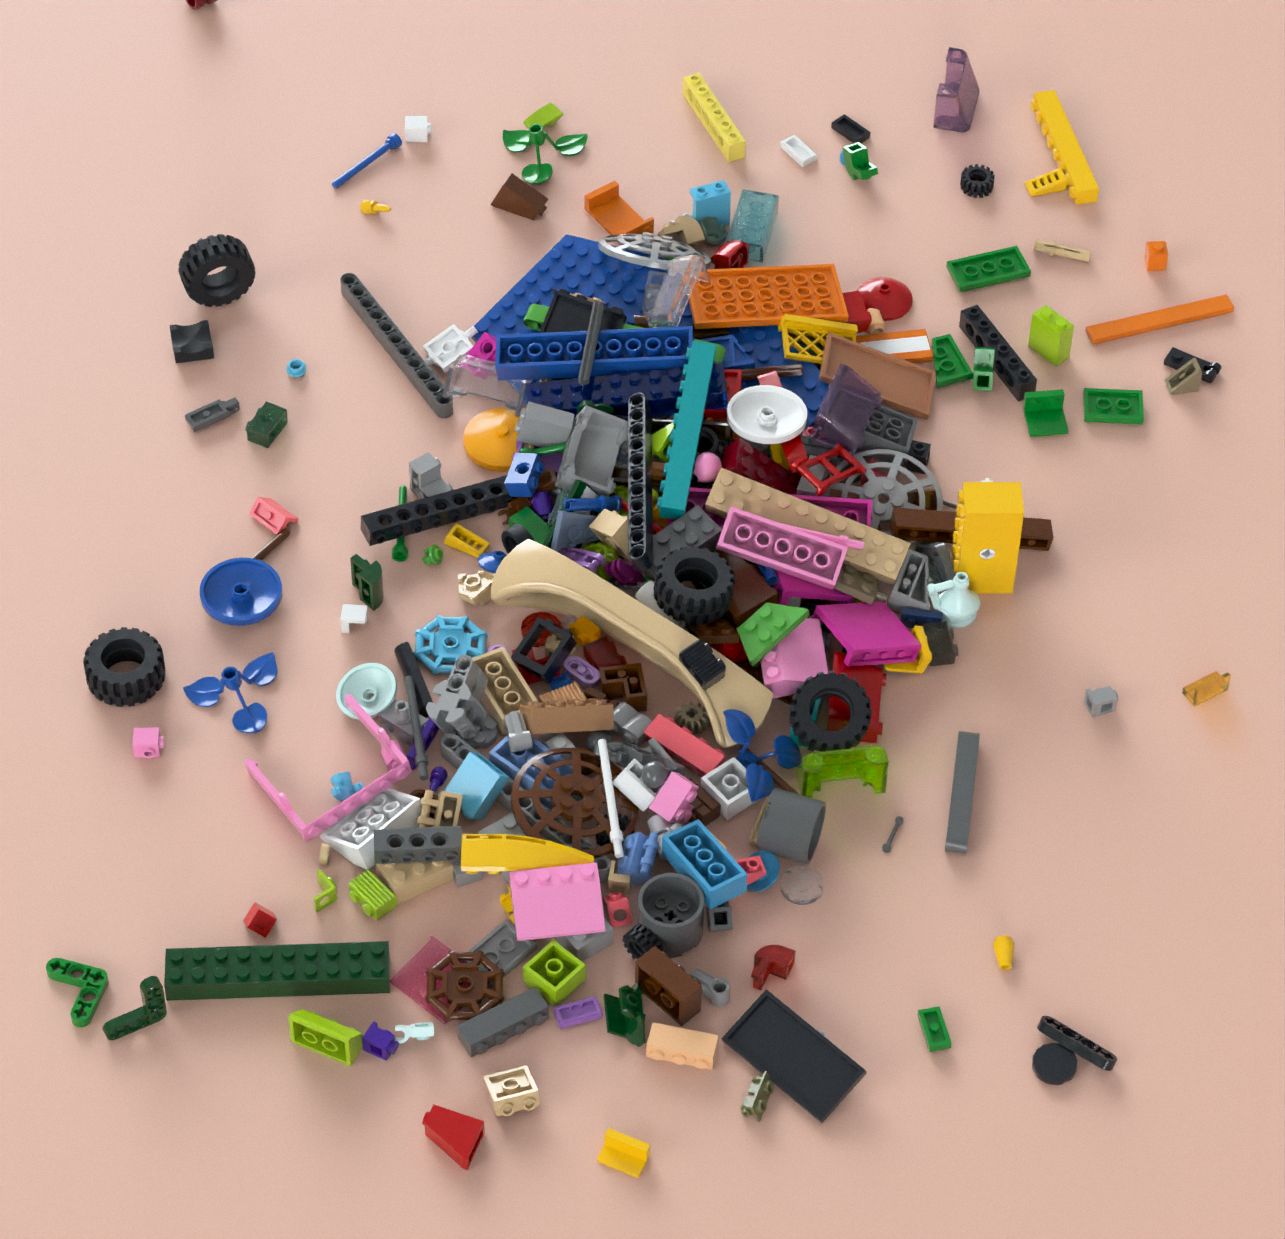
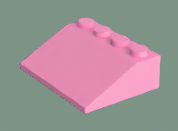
(795, 659)
(556, 901)

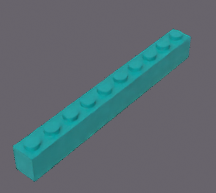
(687, 431)

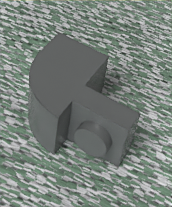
(719, 918)

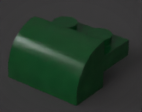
(368, 580)

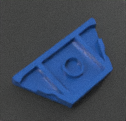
(735, 354)

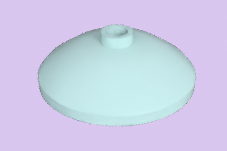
(367, 682)

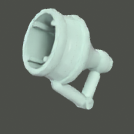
(957, 603)

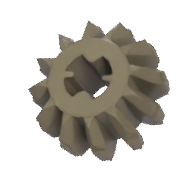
(692, 717)

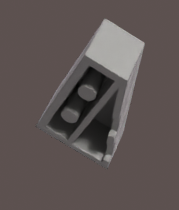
(911, 584)

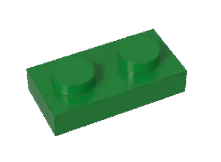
(934, 1029)

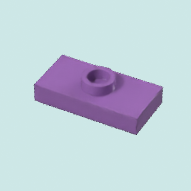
(577, 1012)

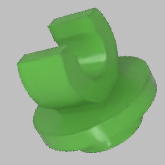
(434, 555)

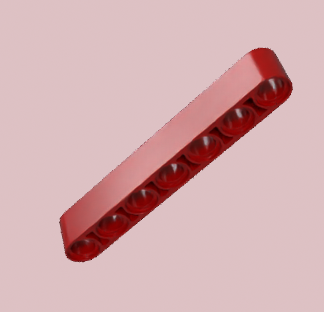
(793, 448)

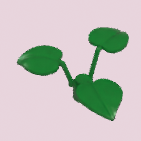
(519, 140)

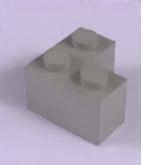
(426, 477)

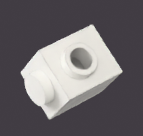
(417, 129)

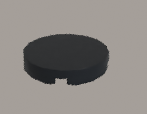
(1054, 1064)

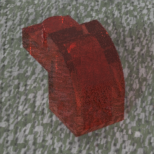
(772, 960)

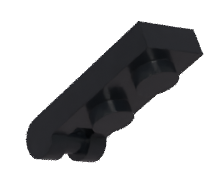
(1178, 358)

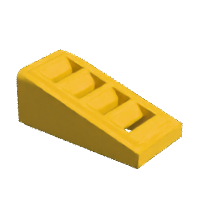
(1053, 182)
(457, 543)

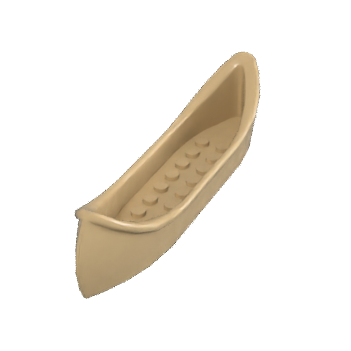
(552, 582)

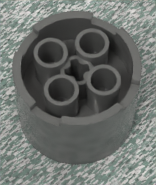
(791, 826)
(673, 911)

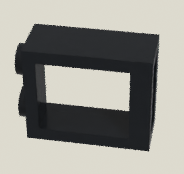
(556, 660)

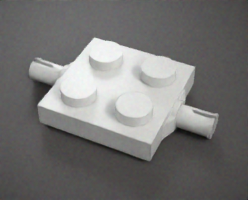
(448, 346)

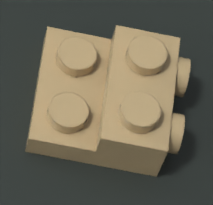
(512, 1091)

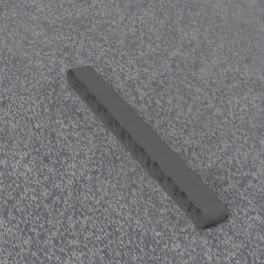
(396, 345)

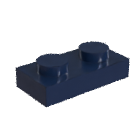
(917, 617)

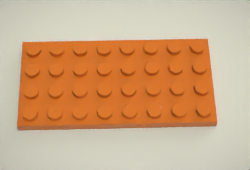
(765, 294)

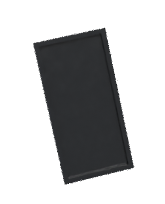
(794, 1056)

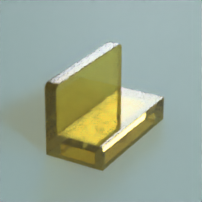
(1206, 688)

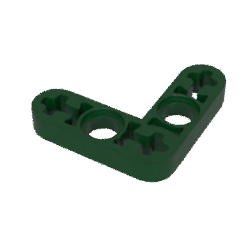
(142, 1016)

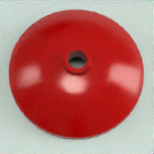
(888, 296)

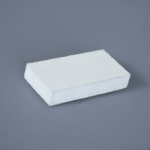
(798, 151)

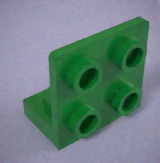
(1045, 413)

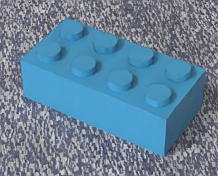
(703, 859)

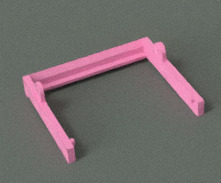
(353, 802)

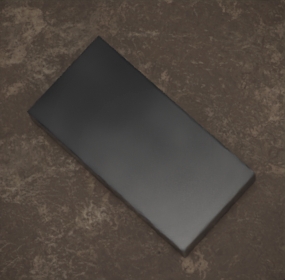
(850, 129)

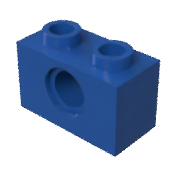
(524, 475)

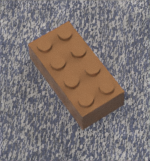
(568, 717)

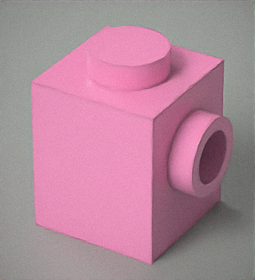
(147, 742)

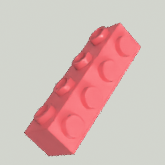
(681, 744)

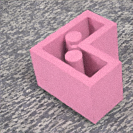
(674, 799)

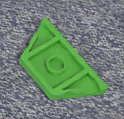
(768, 628)

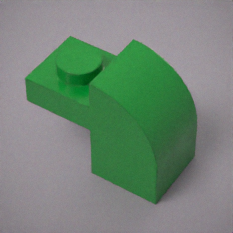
(857, 162)
(983, 369)

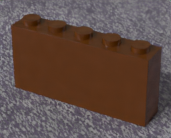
(749, 590)

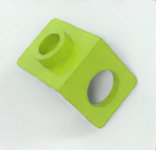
(330, 891)

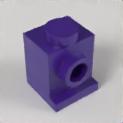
(379, 1042)

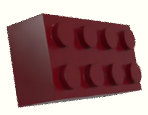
(755, 465)

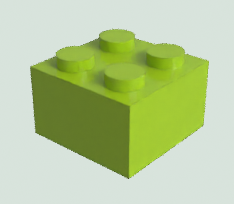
(554, 973)

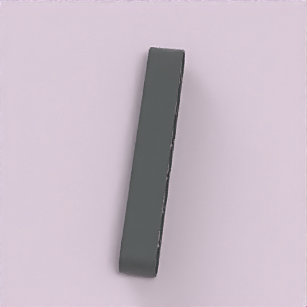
(962, 792)

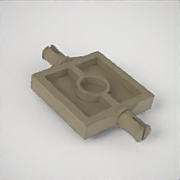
(859, 585)

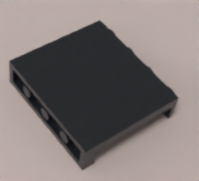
(574, 313)

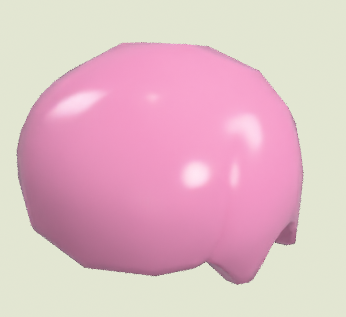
(707, 467)

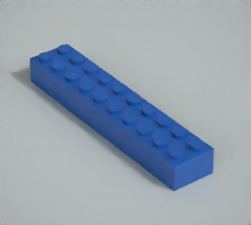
(615, 353)

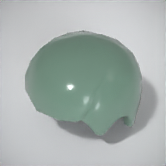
(712, 231)

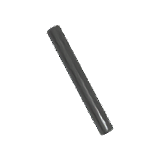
(591, 342)

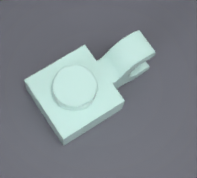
(421, 1031)

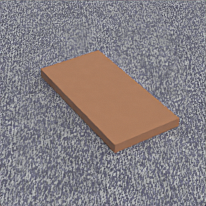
(899, 381)

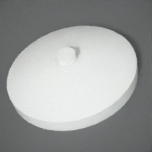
(766, 414)

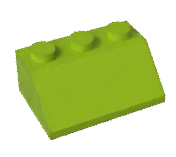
(325, 1036)

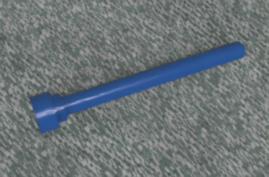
(392, 142)

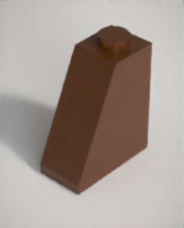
(520, 198)

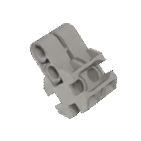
(460, 699)

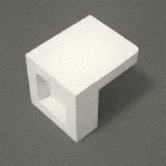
(353, 614)

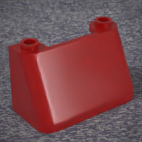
(872, 680)

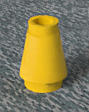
(1004, 950)

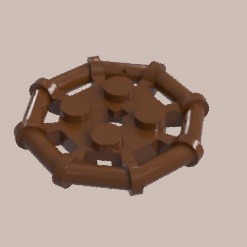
(463, 997)

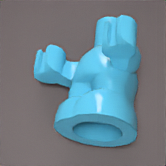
(343, 786)

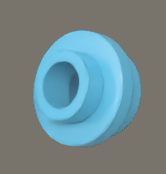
(296, 368)

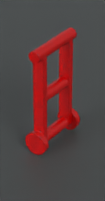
(822, 487)

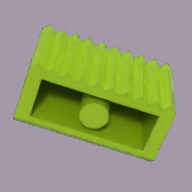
(372, 895)

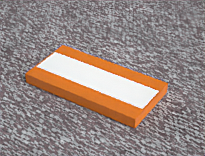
(906, 345)

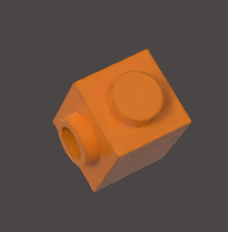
(1156, 255)

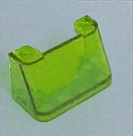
(844, 764)

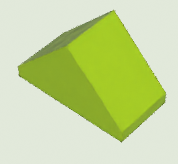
(661, 441)

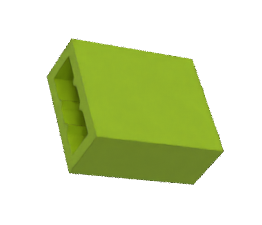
(1050, 335)

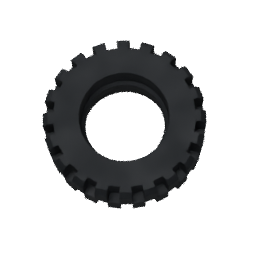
(212, 254)
(692, 604)
(119, 647)
(839, 687)

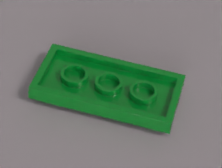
(988, 268)

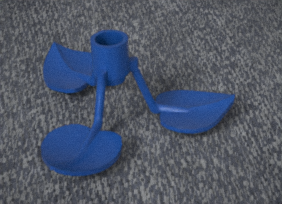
(207, 689)
(759, 781)

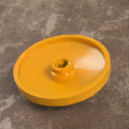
(491, 439)

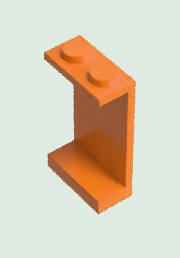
(614, 213)

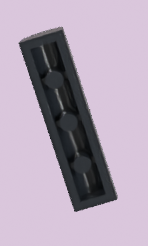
(410, 668)

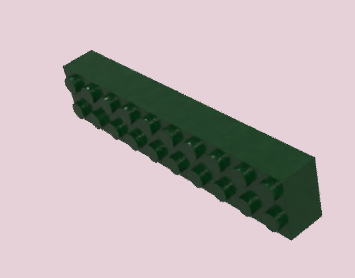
(277, 970)

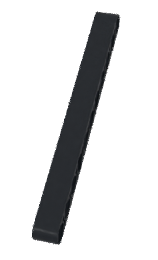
(640, 482)

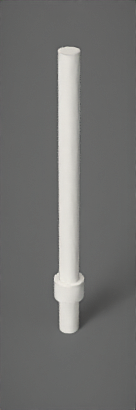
(616, 834)

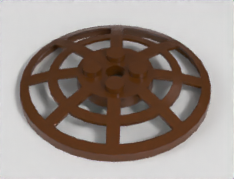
(564, 804)

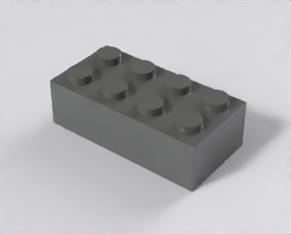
(689, 530)

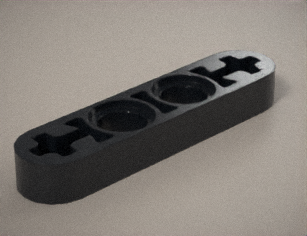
(1077, 1043)

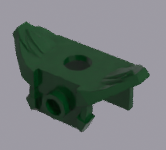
(626, 1015)

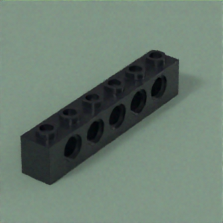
(1006, 361)

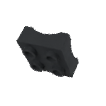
(191, 342)

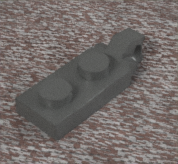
(211, 413)

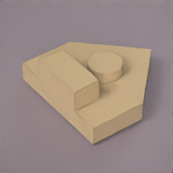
(476, 587)

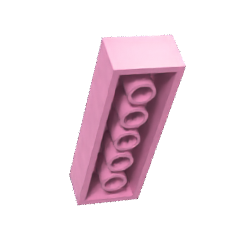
(781, 548)

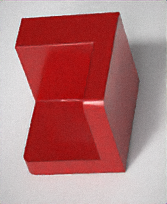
(260, 919)

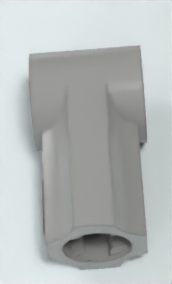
(518, 736)
(712, 986)

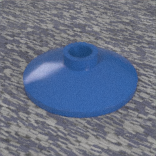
(491, 560)

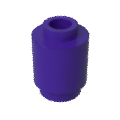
(542, 505)

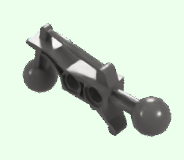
(655, 768)

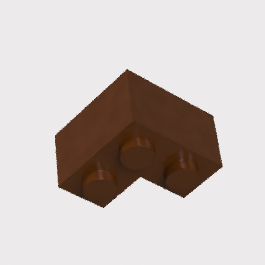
(625, 682)

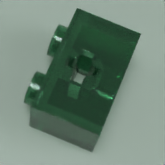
(266, 424)

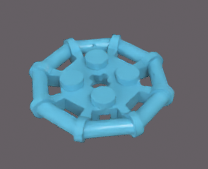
(450, 630)

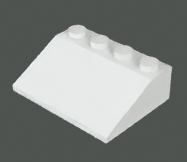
(355, 832)

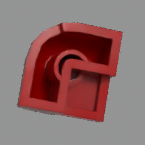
(731, 255)

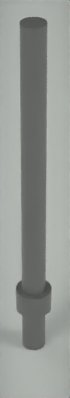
(421, 758)

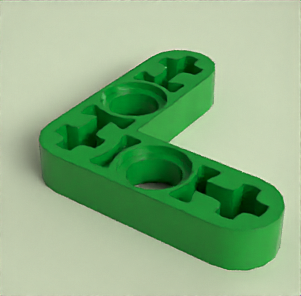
(86, 983)

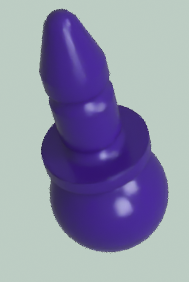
(437, 778)

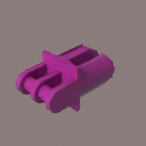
(623, 572)

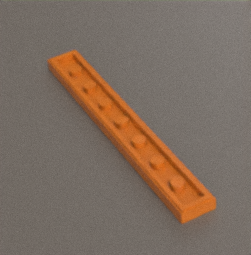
(1159, 319)

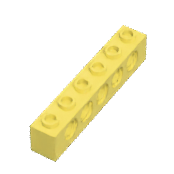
(713, 117)

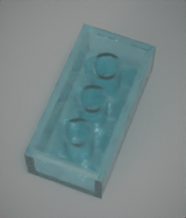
(754, 222)

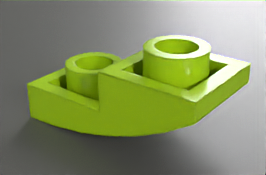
(545, 116)

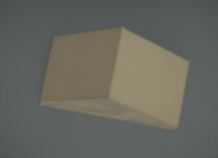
(1185, 379)

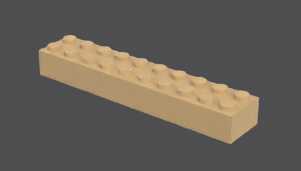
(881, 552)

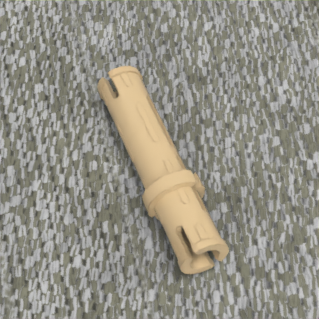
(1061, 250)

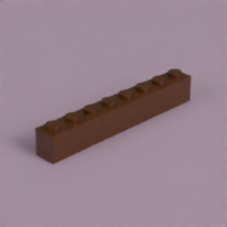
(940, 525)

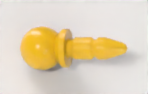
(373, 207)

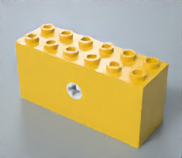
(988, 535)

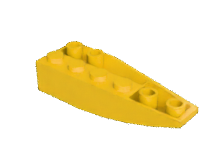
(515, 853)

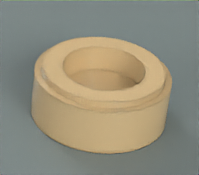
(324, 854)

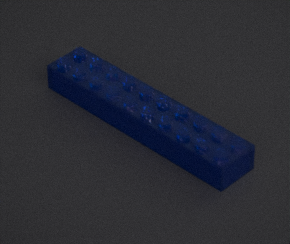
(658, 386)

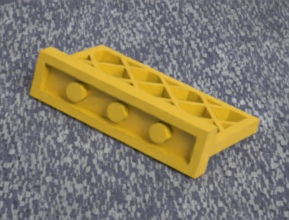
(812, 327)

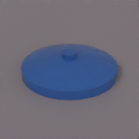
(240, 591)

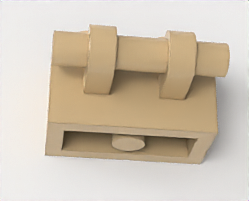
(446, 807)

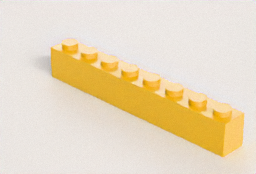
(1065, 147)

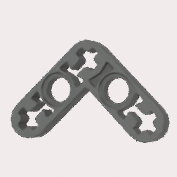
(938, 554)

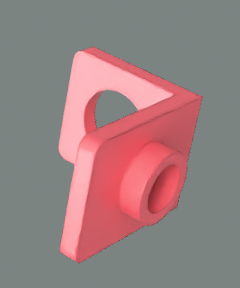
(614, 902)

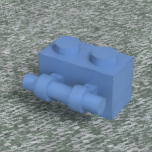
(638, 856)

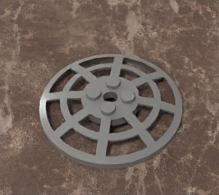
(651, 244)
(888, 487)

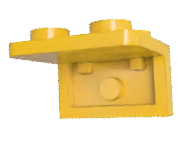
(923, 658)

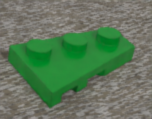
(949, 362)

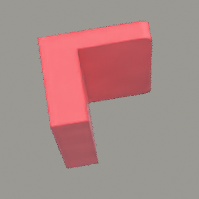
(272, 514)

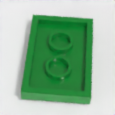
(1113, 406)

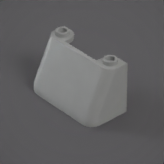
(592, 451)

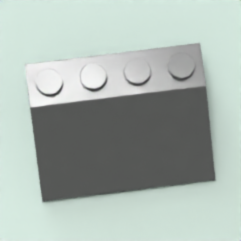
(888, 431)

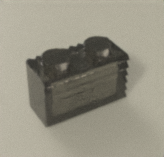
(940, 643)

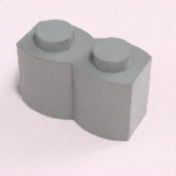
(629, 724)

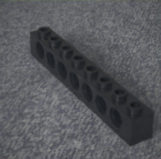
(435, 511)

